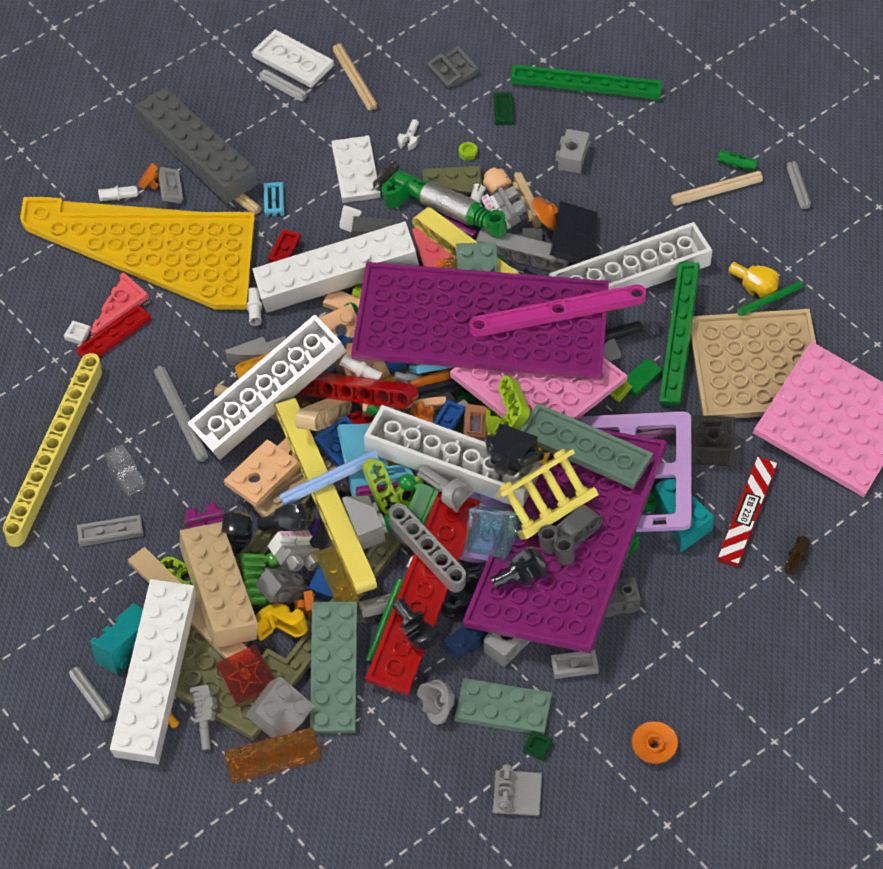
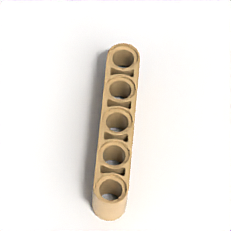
(322, 414)

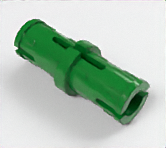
(737, 160)

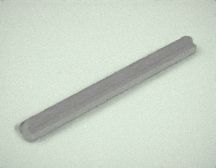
(180, 413)

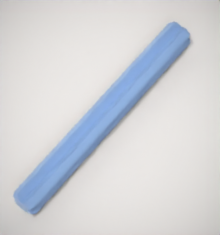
(326, 478)

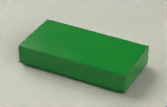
(643, 376)

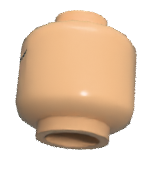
(496, 178)

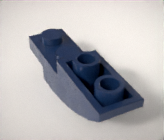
(464, 641)

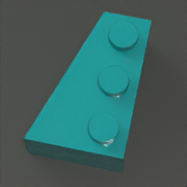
(701, 518)
(117, 643)

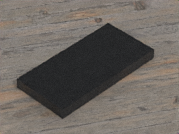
(573, 233)

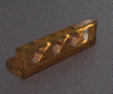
(272, 755)

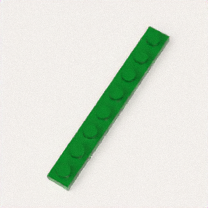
(586, 82)
(679, 334)

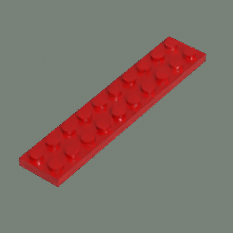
(395, 659)

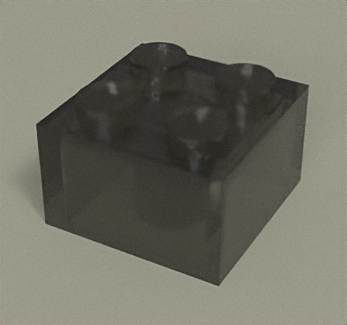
(713, 440)

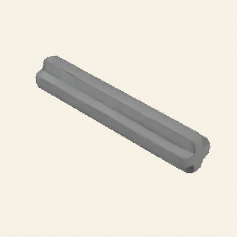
(283, 85)
(798, 185)
(90, 693)

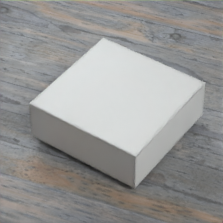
(77, 332)

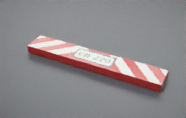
(747, 512)

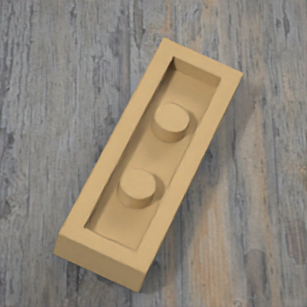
(527, 198)

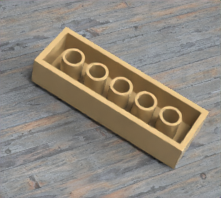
(218, 585)

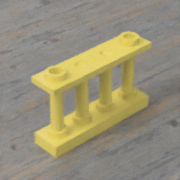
(565, 505)

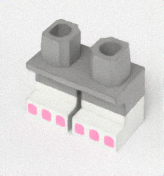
(503, 201)
(294, 550)

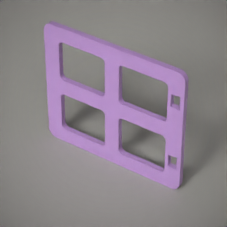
(680, 469)

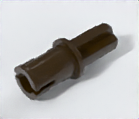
(797, 554)

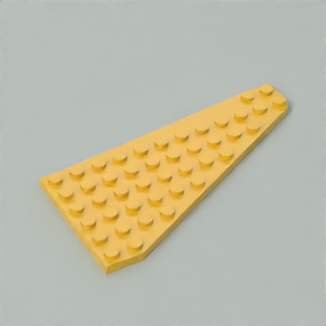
(179, 250)

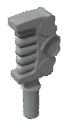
(205, 712)

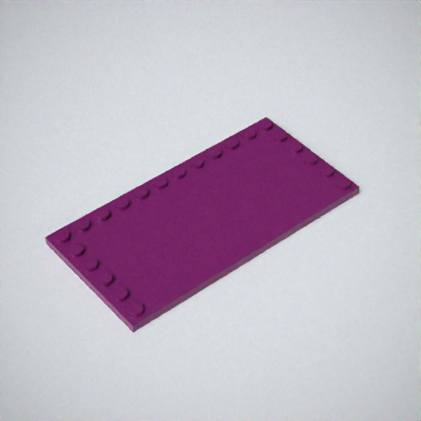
(427, 313)
(572, 598)

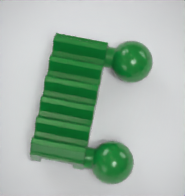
(421, 500)

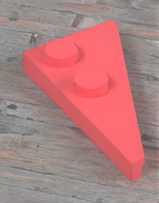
(428, 249)
(122, 299)

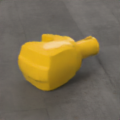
(756, 279)

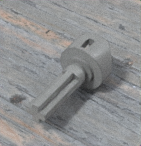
(453, 492)

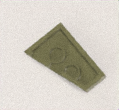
(455, 178)

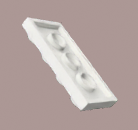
(293, 58)
(355, 169)

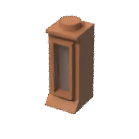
(475, 421)

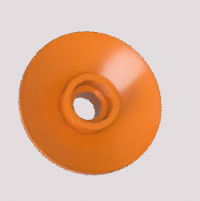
(545, 212)
(658, 734)

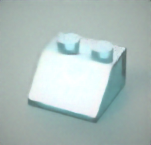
(491, 531)

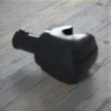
(288, 518)
(238, 529)
(522, 569)
(416, 630)

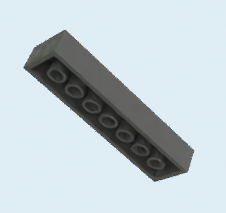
(196, 145)

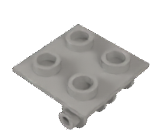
(517, 792)

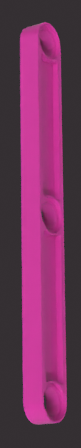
(543, 312)

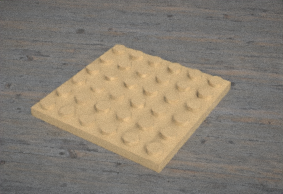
(746, 358)

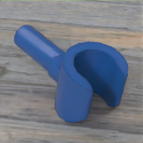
(345, 340)

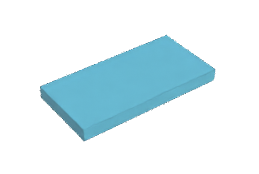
(352, 446)

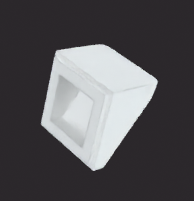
(347, 217)

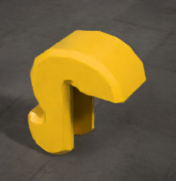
(280, 617)

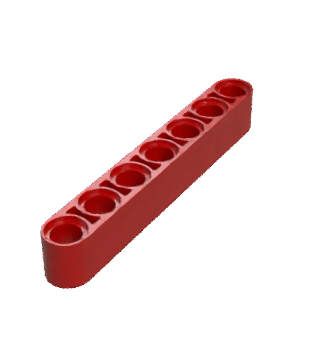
(356, 390)

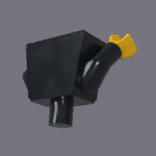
(513, 449)

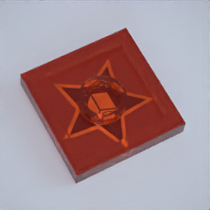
(244, 674)

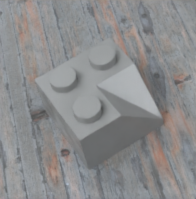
(365, 520)
(279, 708)

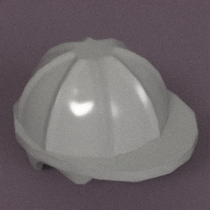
(436, 700)

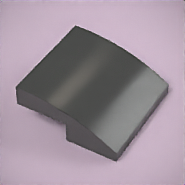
(453, 67)

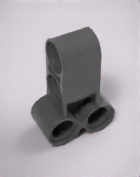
(569, 534)

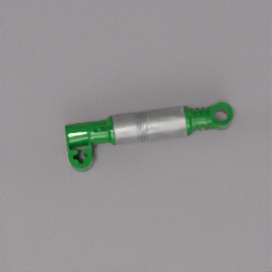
(444, 200)

